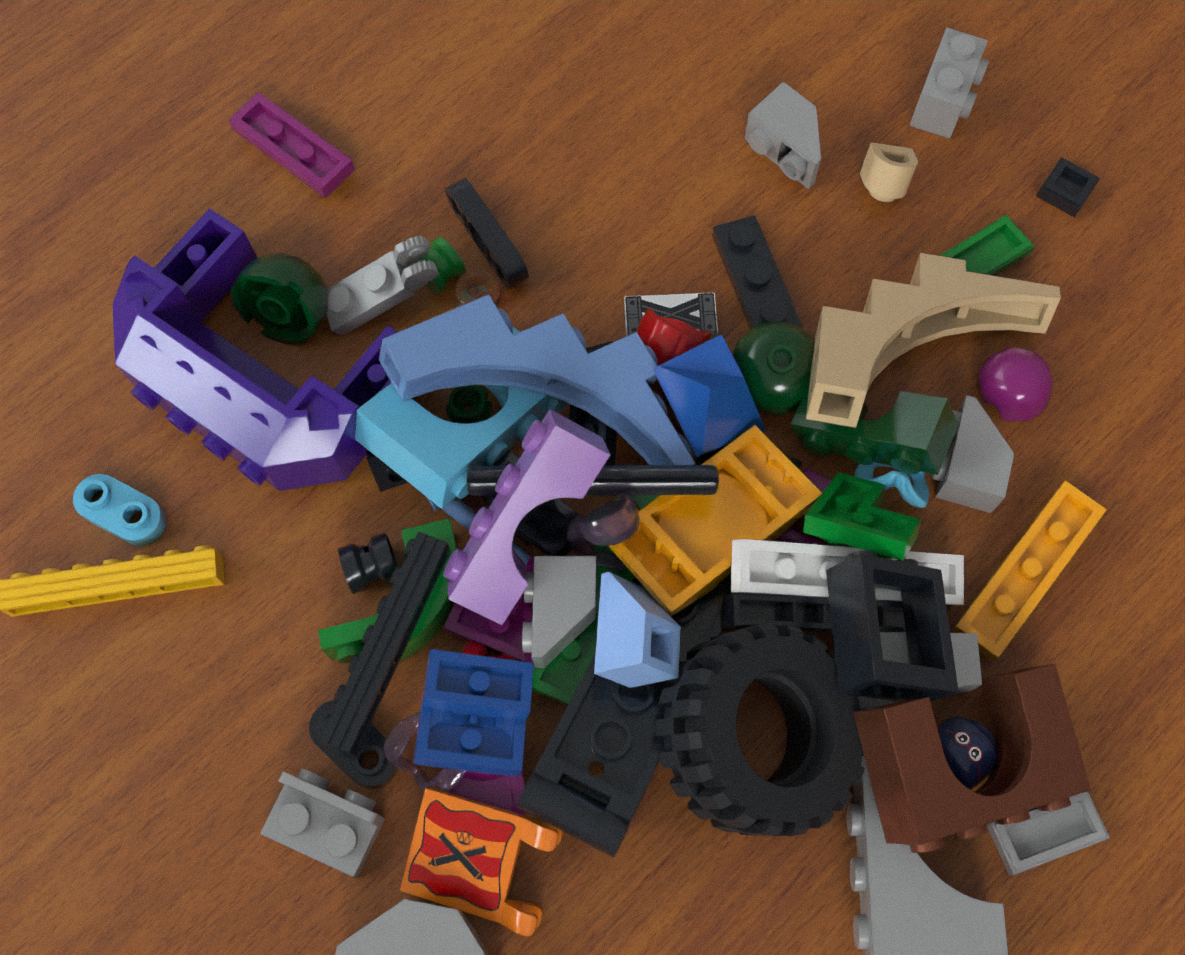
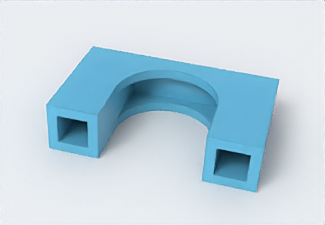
(438, 452)

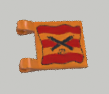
(468, 855)

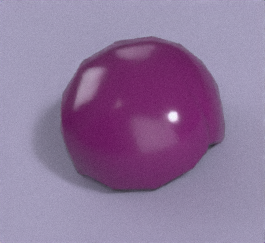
(1016, 383)

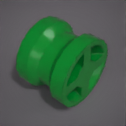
(447, 262)

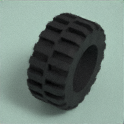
(704, 746)

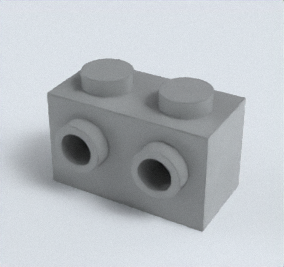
(949, 81)

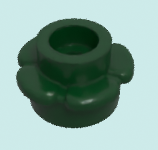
(468, 395)

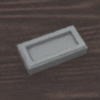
(1048, 834)

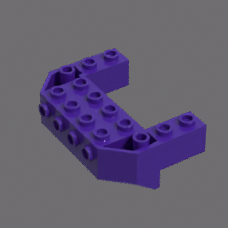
(218, 389)

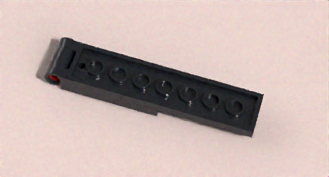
(615, 732)

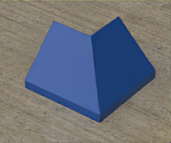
(709, 396)

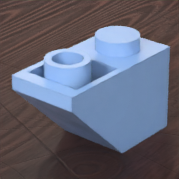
(634, 635)

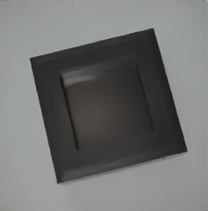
(1067, 187)

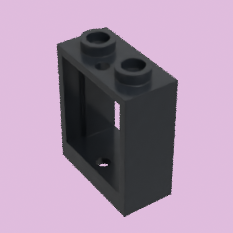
(857, 629)

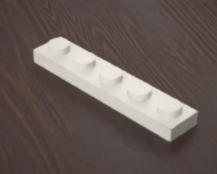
(802, 568)

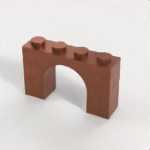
(922, 797)

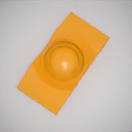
(688, 539)

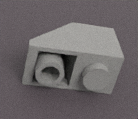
(787, 133)
(976, 462)
(562, 604)

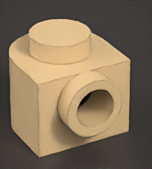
(888, 171)

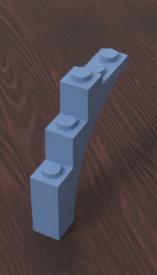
(550, 358)

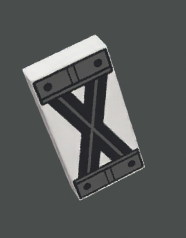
(694, 309)

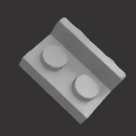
(322, 823)

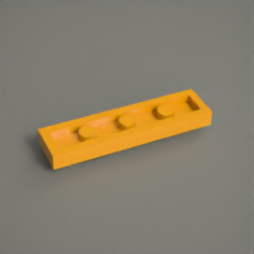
(1030, 569)

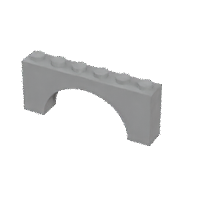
(902, 900)

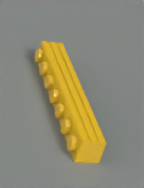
(111, 581)

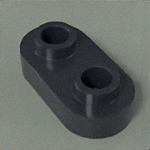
(372, 778)

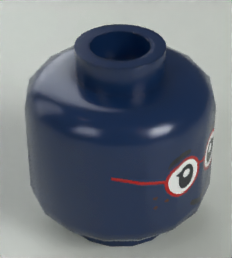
(968, 749)

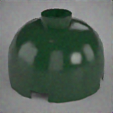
(282, 297)
(776, 365)

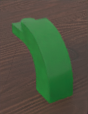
(346, 639)

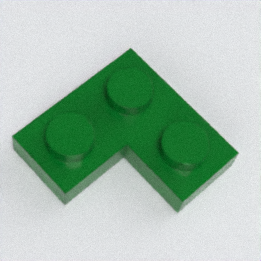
(851, 516)

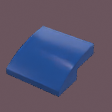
(474, 713)

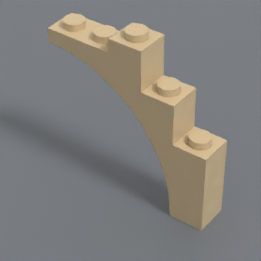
(899, 316)

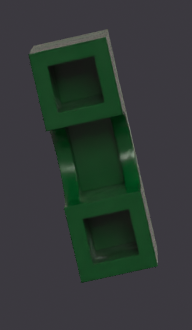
(908, 437)

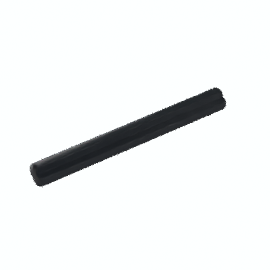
(621, 479)

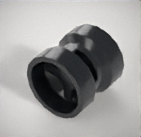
(367, 563)

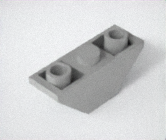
(416, 930)

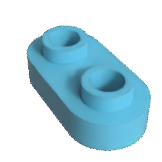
(116, 507)

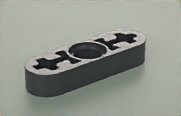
(486, 233)

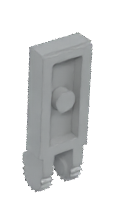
(379, 285)

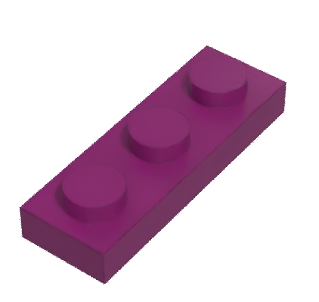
(292, 145)

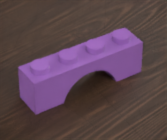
(556, 463)

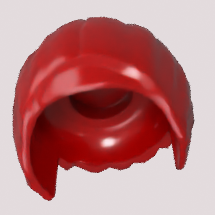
(669, 336)

